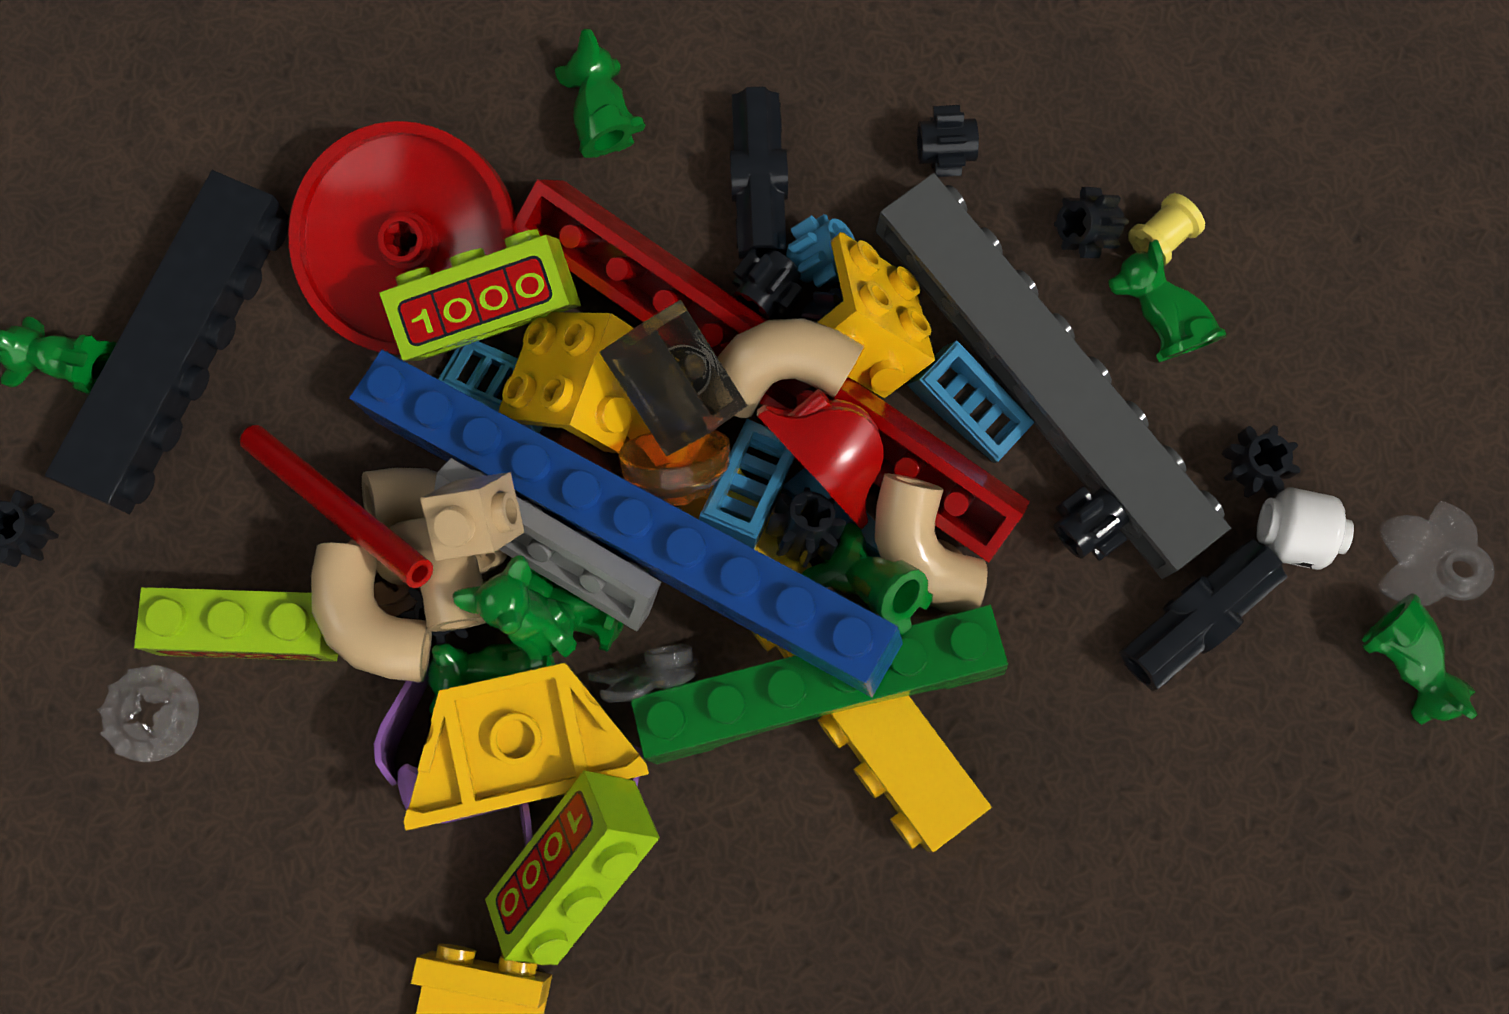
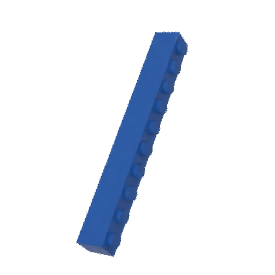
(635, 525)

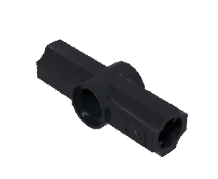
(758, 172)
(1203, 614)

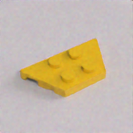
(514, 745)

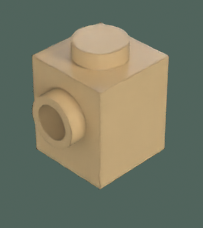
(472, 516)

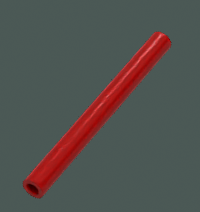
(338, 507)

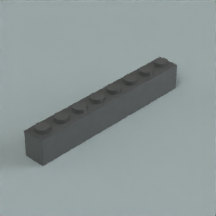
(1050, 374)

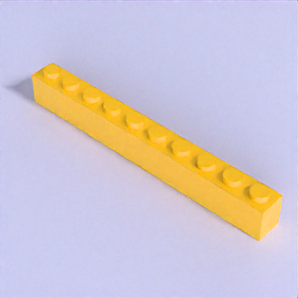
(889, 737)

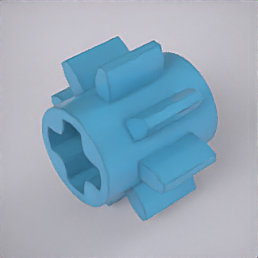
(813, 249)

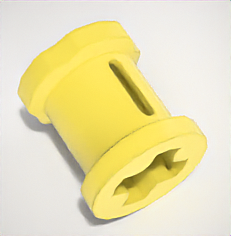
(1170, 226)

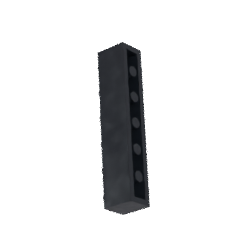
(170, 344)

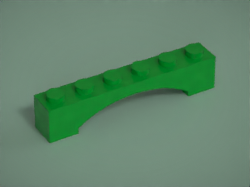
(791, 690)

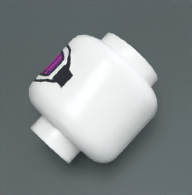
(1305, 528)

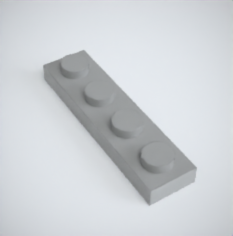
(574, 560)

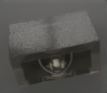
(673, 378)

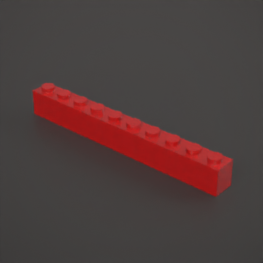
(648, 279)

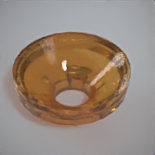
(679, 476)

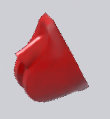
(835, 444)

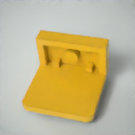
(880, 313)
(566, 380)
(463, 985)

